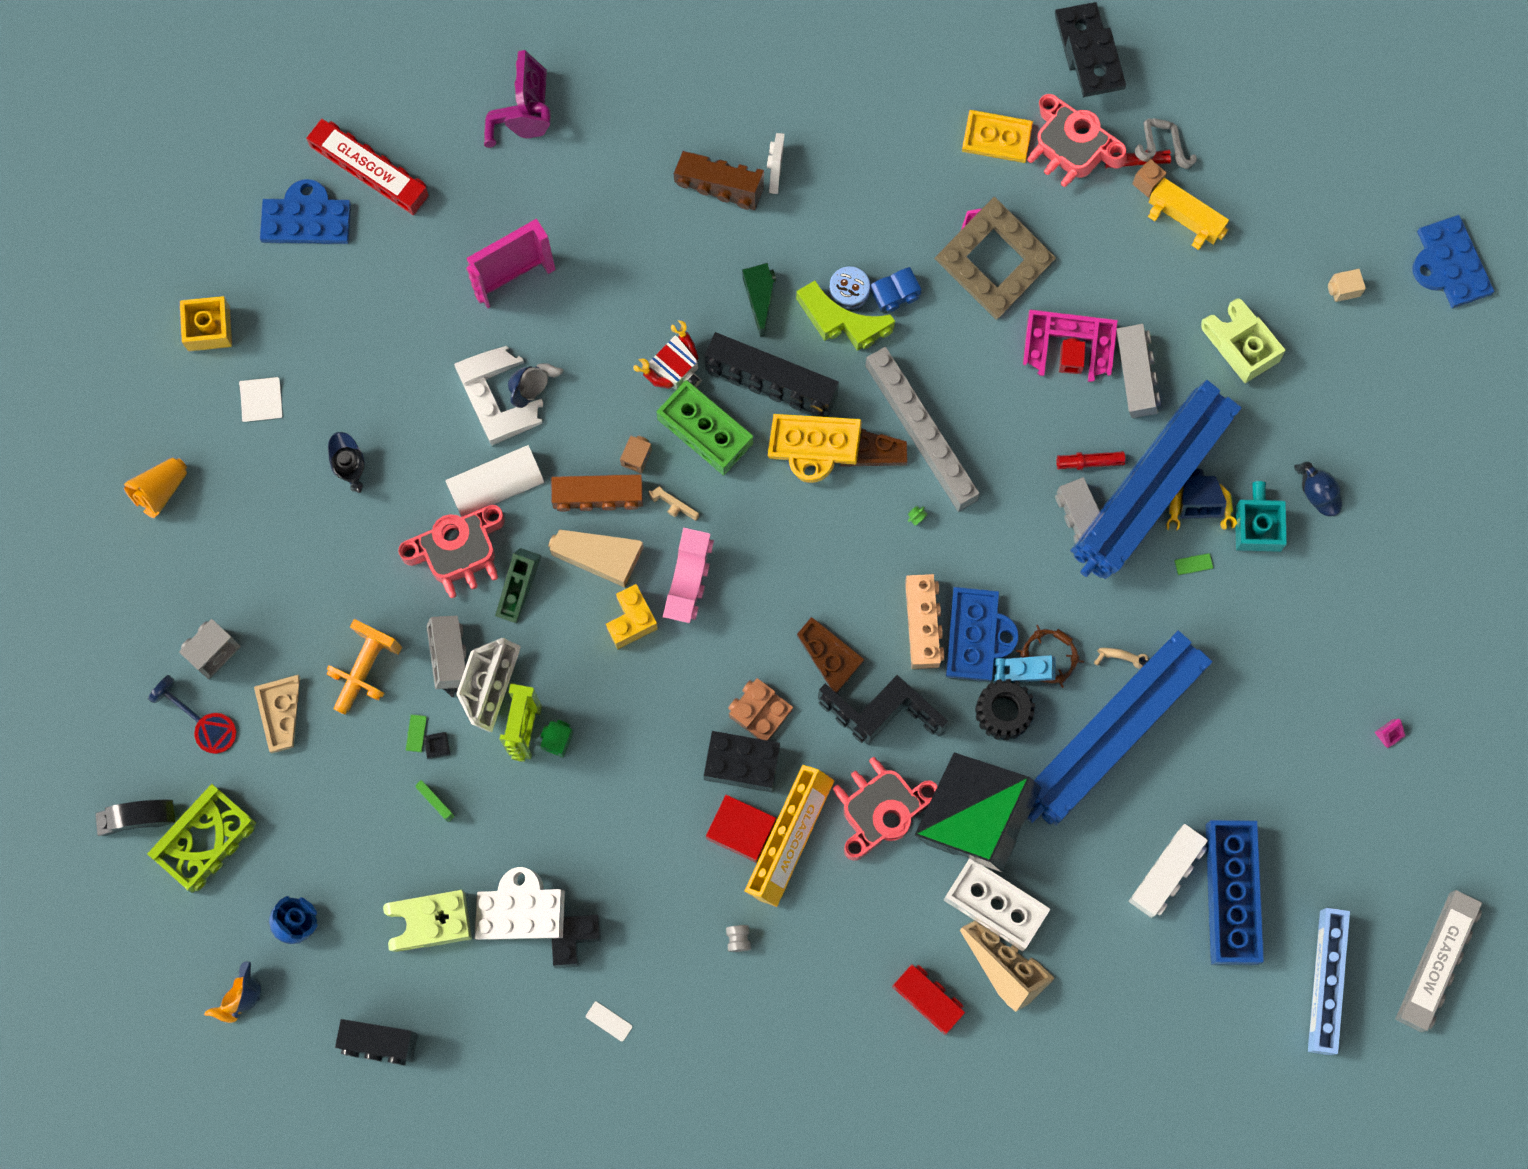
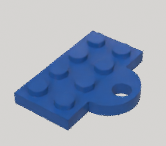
(305, 217)
(1451, 263)
(976, 634)

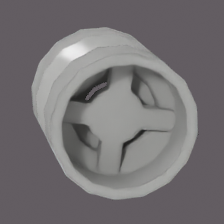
(738, 938)

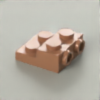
(759, 710)

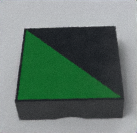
(978, 811)

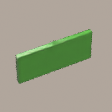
(1193, 564)
(416, 733)

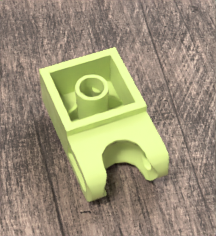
(1244, 342)
(423, 921)

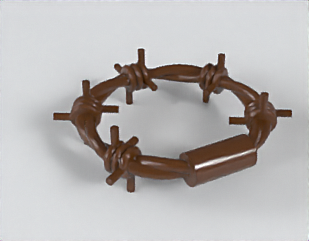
(1063, 637)

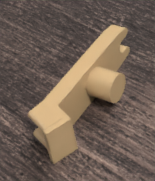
(676, 505)

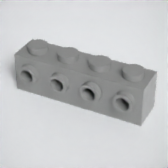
(1137, 370)

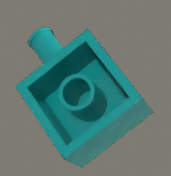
(1260, 522)

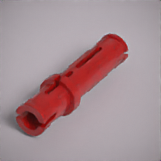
(1160, 157)
(1090, 460)

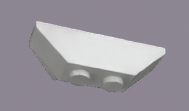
(487, 681)

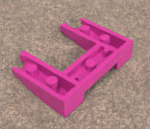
(1097, 330)

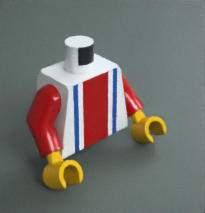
(673, 362)

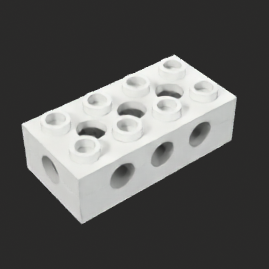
(1009, 895)

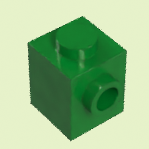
(556, 737)

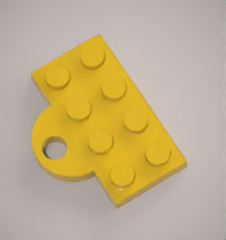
(814, 442)

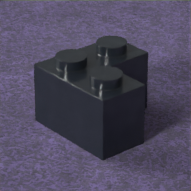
(575, 930)

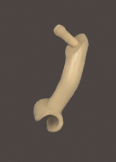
(1120, 654)

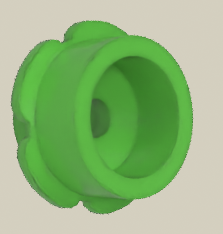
(917, 514)

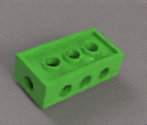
(705, 413)

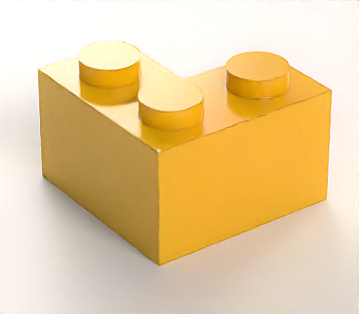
(636, 619)

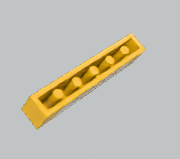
(789, 835)

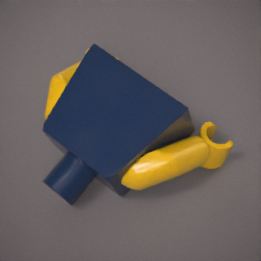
(1202, 498)

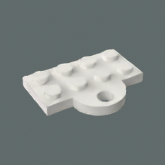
(520, 910)

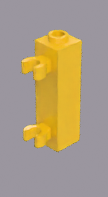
(1189, 212)

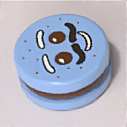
(849, 287)

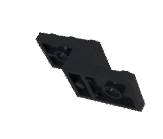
(1090, 49)

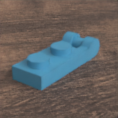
(1026, 669)

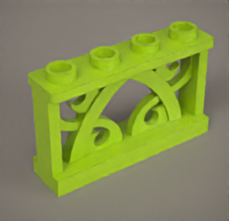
(520, 722)
(170, 841)

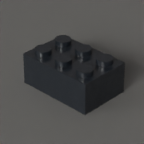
(741, 761)
(376, 1042)

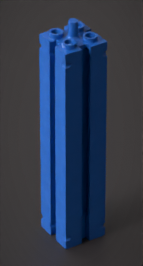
(1154, 481)
(1117, 728)

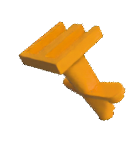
(373, 645)

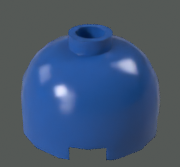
(293, 920)

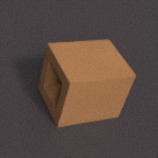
(1148, 178)
(636, 453)

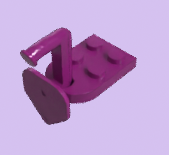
(530, 115)

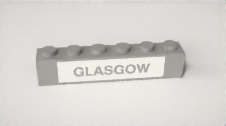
(1438, 961)

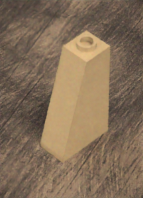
(598, 554)

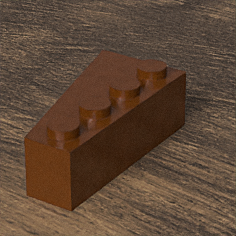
(720, 180)

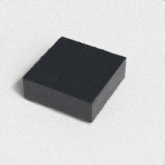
(437, 745)

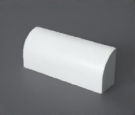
(495, 481)

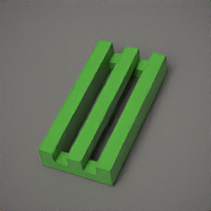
(434, 801)

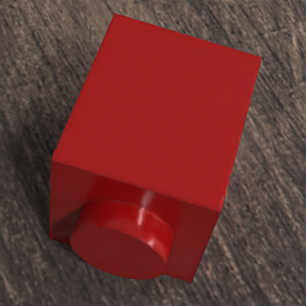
(1072, 356)

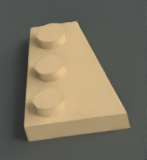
(279, 711)

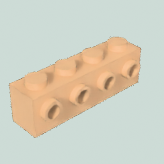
(922, 621)

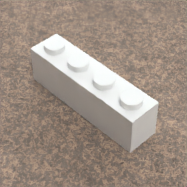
(1168, 871)

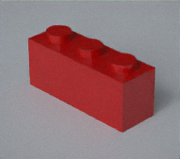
(929, 998)

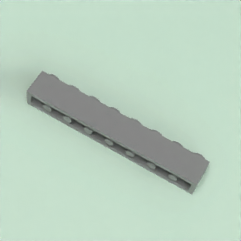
(922, 429)

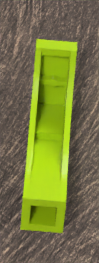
(832, 319)

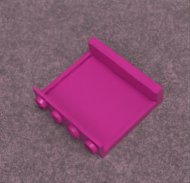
(509, 259)

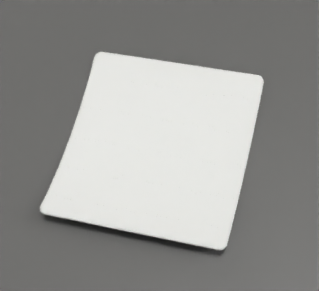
(260, 399)

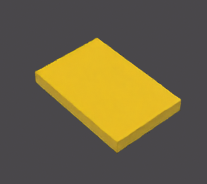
(997, 136)

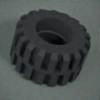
(1010, 691)

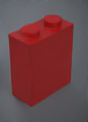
(741, 828)

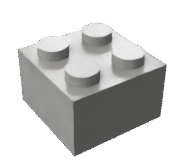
(209, 648)

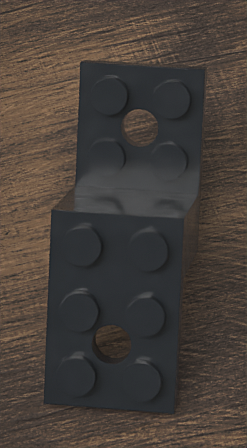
(882, 710)

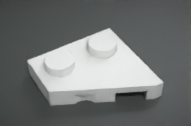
(775, 161)

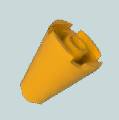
(156, 485)

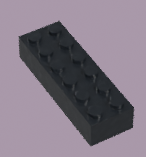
(771, 376)

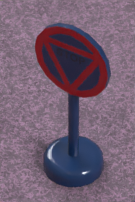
(212, 733)

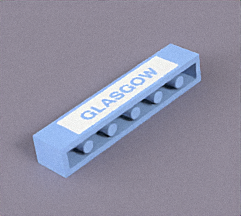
(1328, 981)

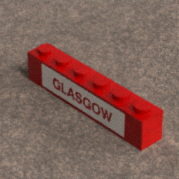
(367, 166)

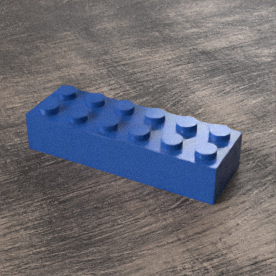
(1234, 893)

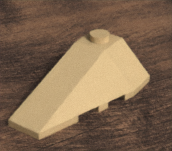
(1012, 975)

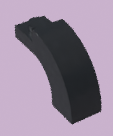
(135, 815)

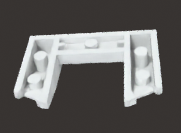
(473, 375)

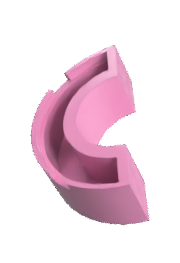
(688, 576)

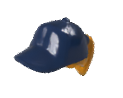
(239, 998)

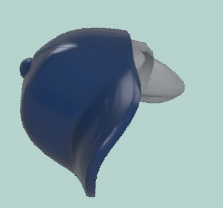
(529, 382)

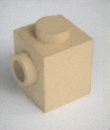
(1346, 285)

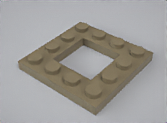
(992, 298)

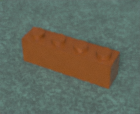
(597, 492)

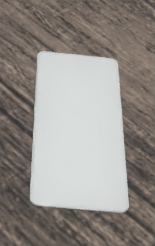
(609, 1021)

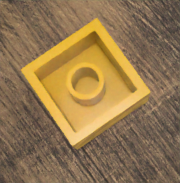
(205, 323)

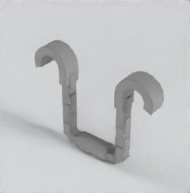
(1151, 149)

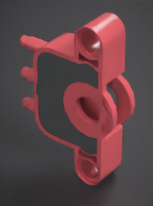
(1074, 151)
(459, 557)
(875, 799)

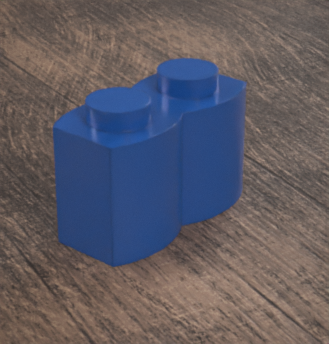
(896, 289)

